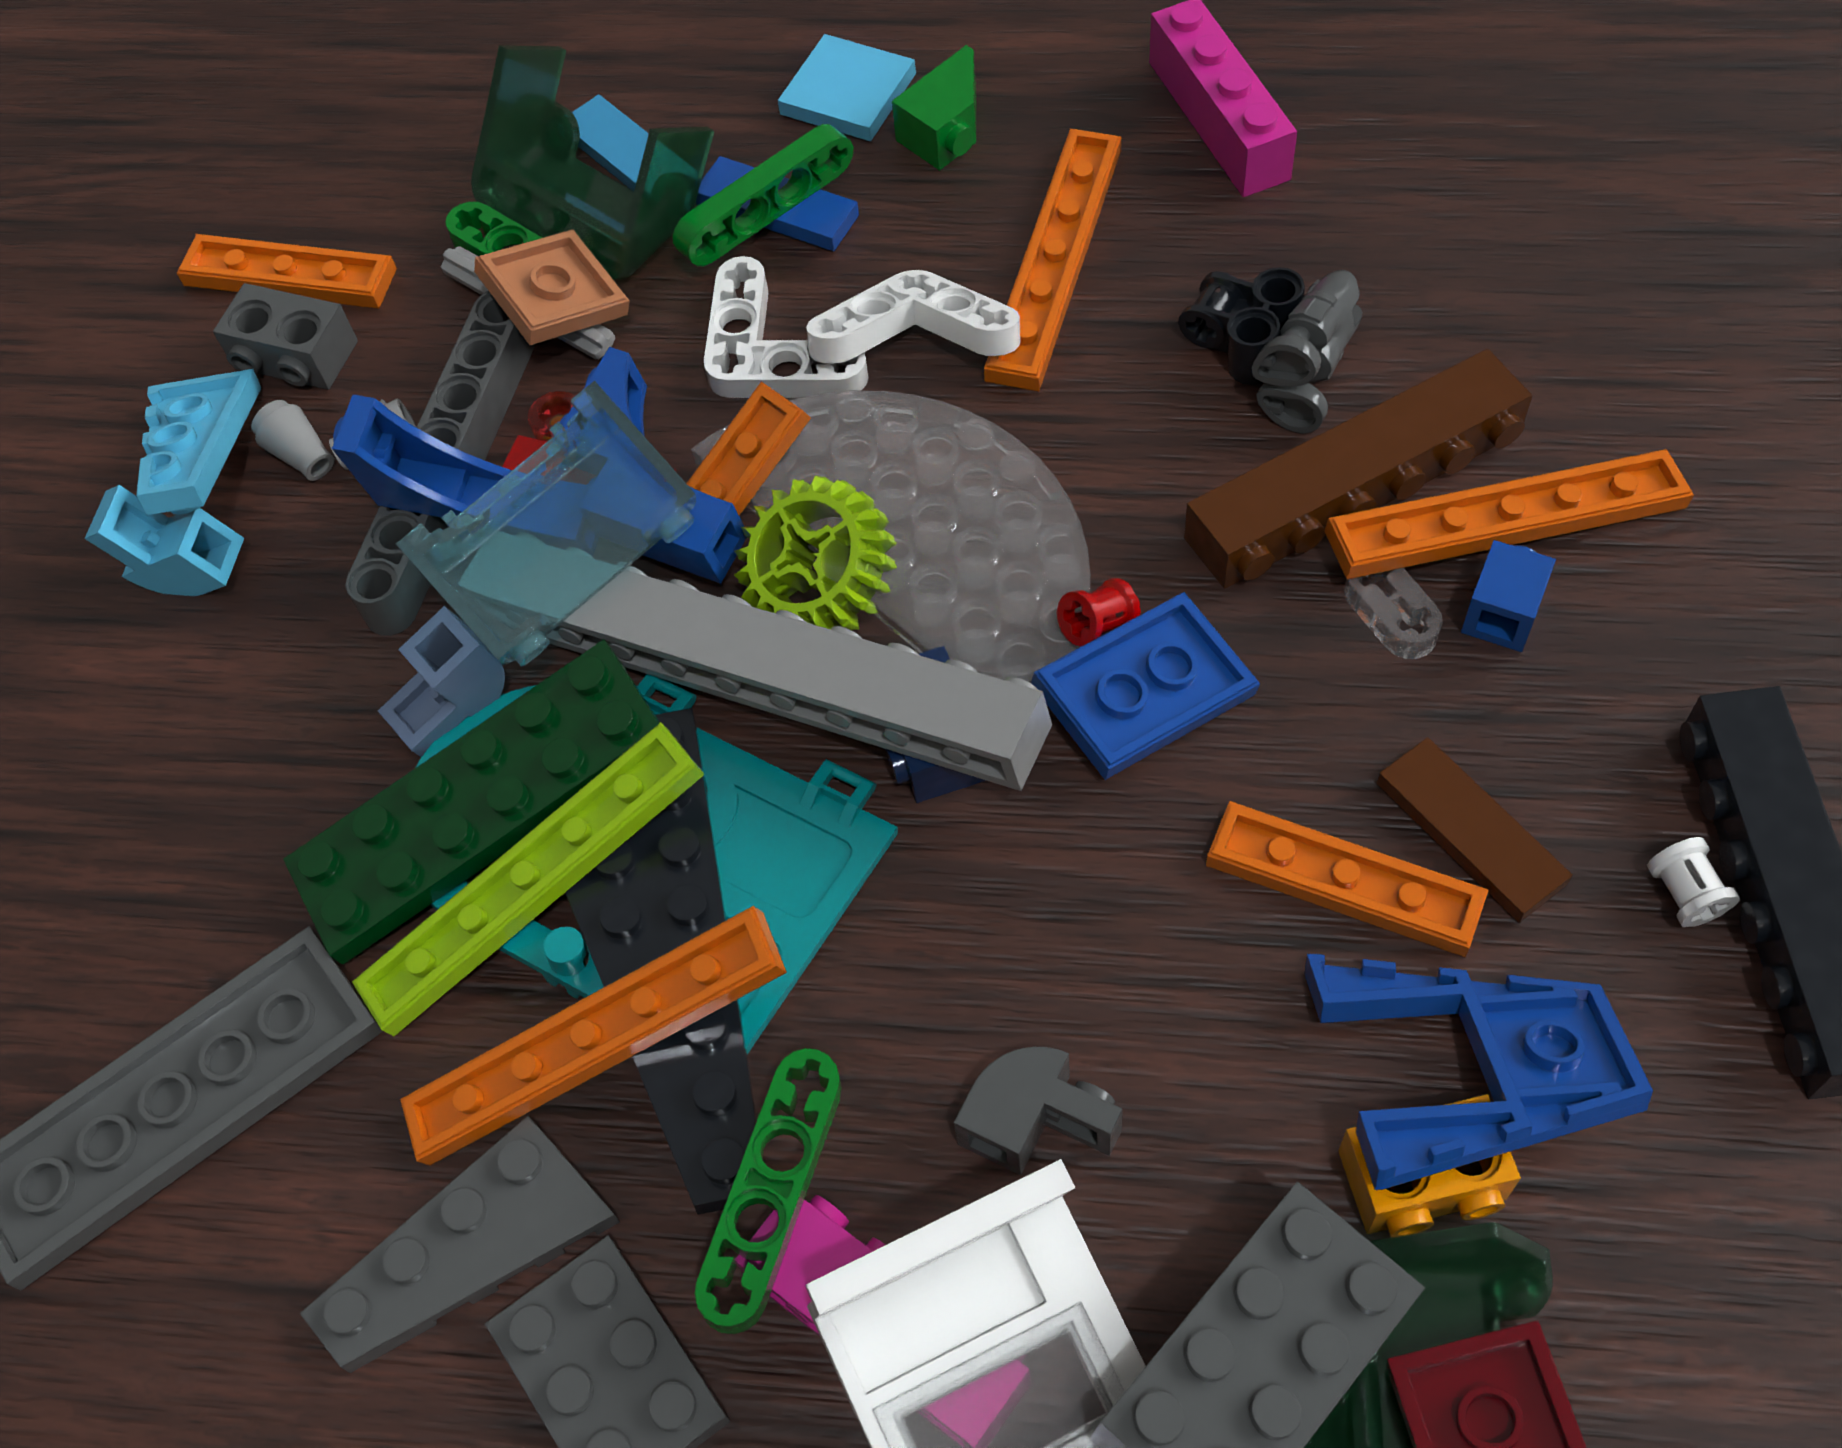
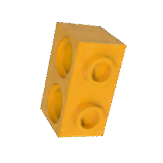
(1431, 1195)

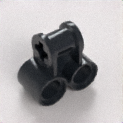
(1241, 315)

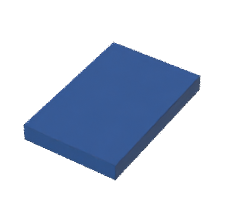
(1144, 684)

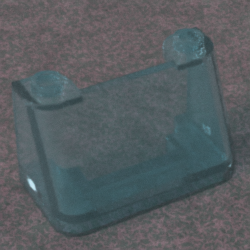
(554, 529)

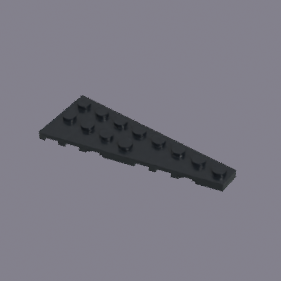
(634, 909)

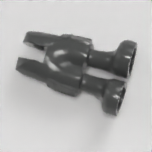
(1308, 352)

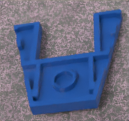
(1542, 1045)

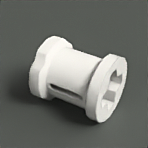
(1693, 882)

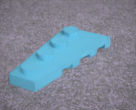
(191, 438)

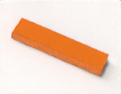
(295, 269)
(1347, 878)

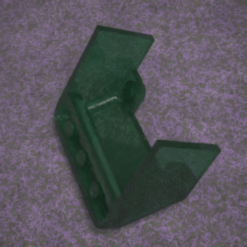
(532, 175)

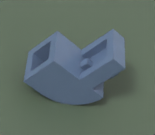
(452, 681)

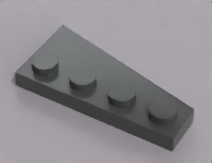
(483, 1228)

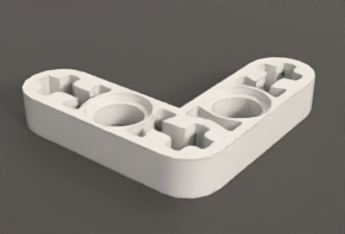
(911, 300)
(760, 356)

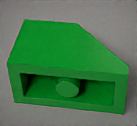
(939, 111)

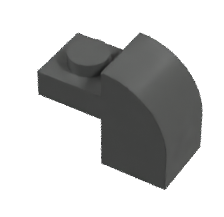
(1025, 1094)

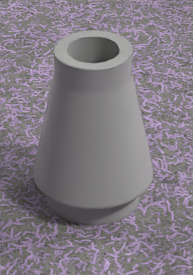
(290, 437)

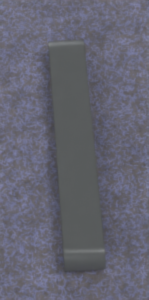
(463, 414)

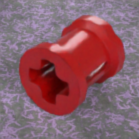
(1097, 611)

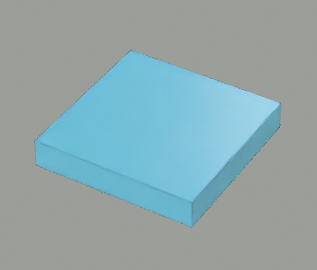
(847, 87)

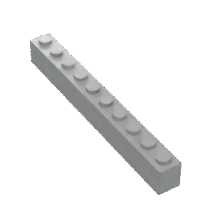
(817, 675)

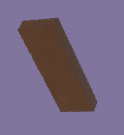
(1474, 829)

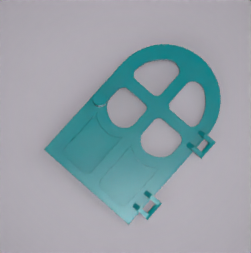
(778, 846)

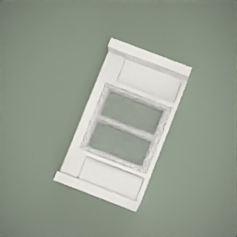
(980, 1328)

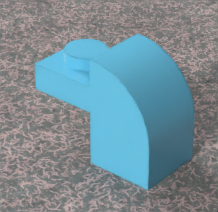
(164, 553)

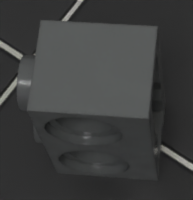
(286, 336)

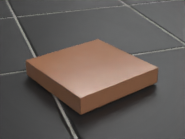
(551, 286)

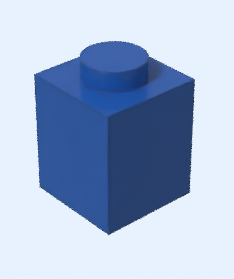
(1508, 595)

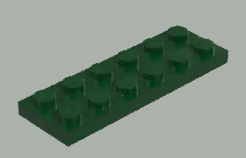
(467, 802)

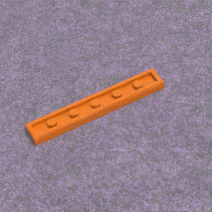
(1056, 256)
(1507, 513)
(592, 1035)

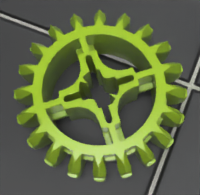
(847, 560)

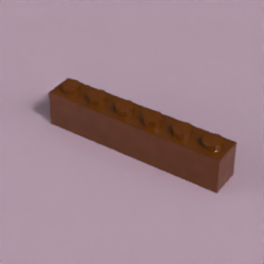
(1356, 467)

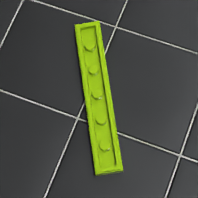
(526, 879)

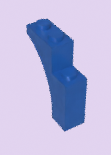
(407, 466)
(716, 533)

